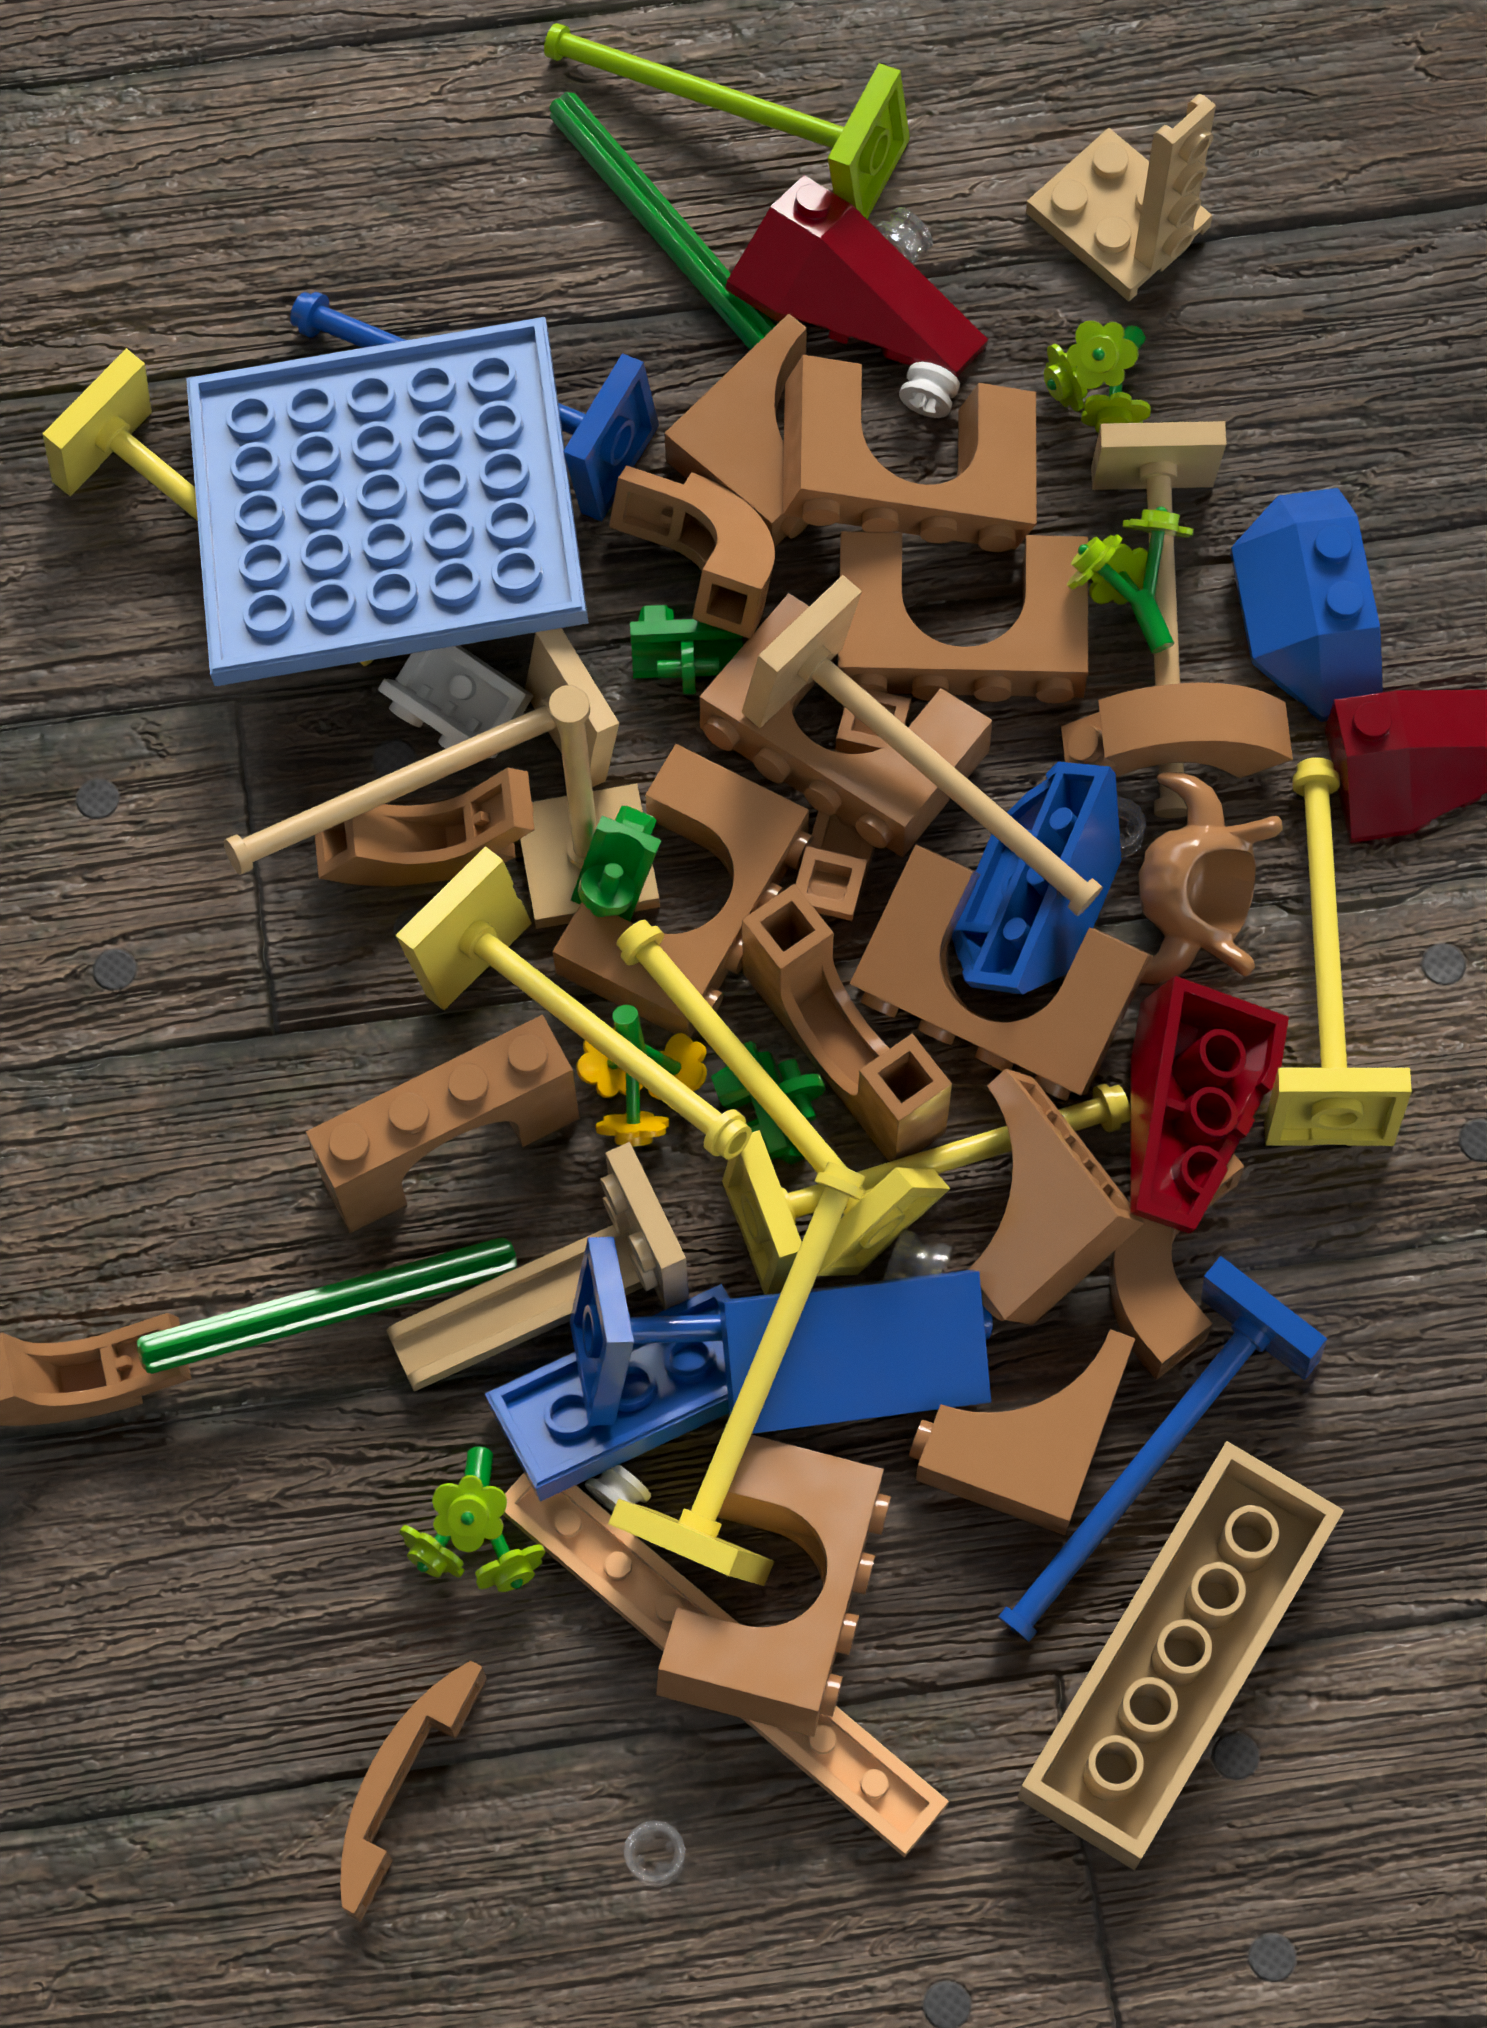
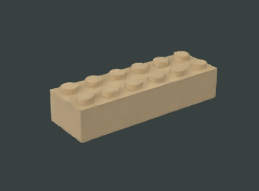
(1179, 1655)

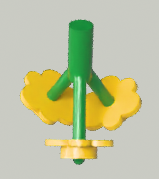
(680, 1058)

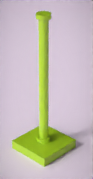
(861, 151)

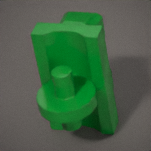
(679, 647)
(617, 864)
(797, 1087)

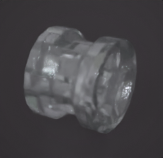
(917, 1258)

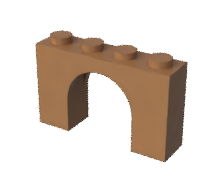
(838, 480)
(1036, 657)
(872, 790)
(756, 841)
(909, 971)
(890, 1091)
(374, 1145)
(785, 1669)

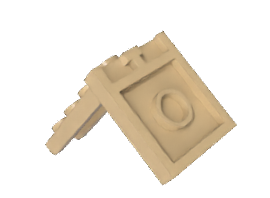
(1130, 212)
(543, 1291)

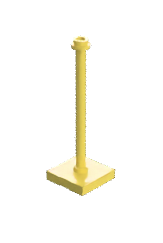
(103, 424)
(472, 929)
(1331, 1101)
(769, 1212)
(867, 1223)
(697, 1529)

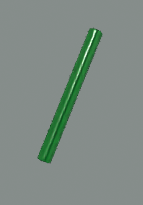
(657, 216)
(325, 1305)

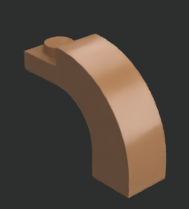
(710, 529)
(1183, 723)
(428, 840)
(1151, 1299)
(79, 1376)

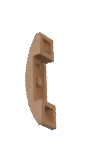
(838, 857)
(441, 1707)

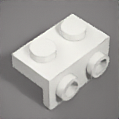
(454, 694)

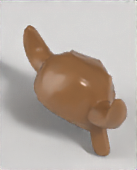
(1200, 882)

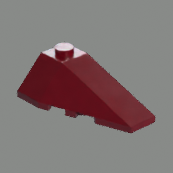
(840, 273)
(1407, 758)
(1194, 1091)

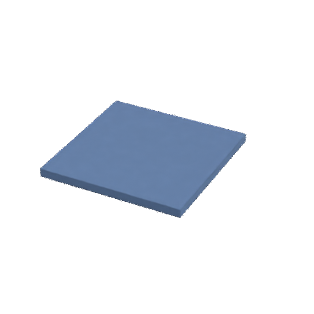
(383, 502)

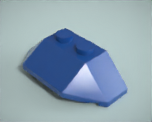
(1309, 600)
(1015, 922)

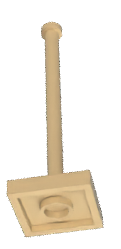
(1158, 460)
(805, 655)
(551, 666)
(567, 823)

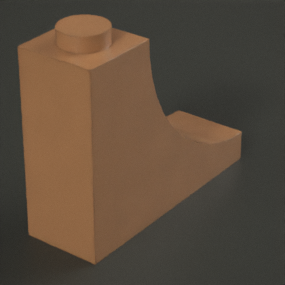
(735, 431)
(1059, 1211)
(1027, 1457)

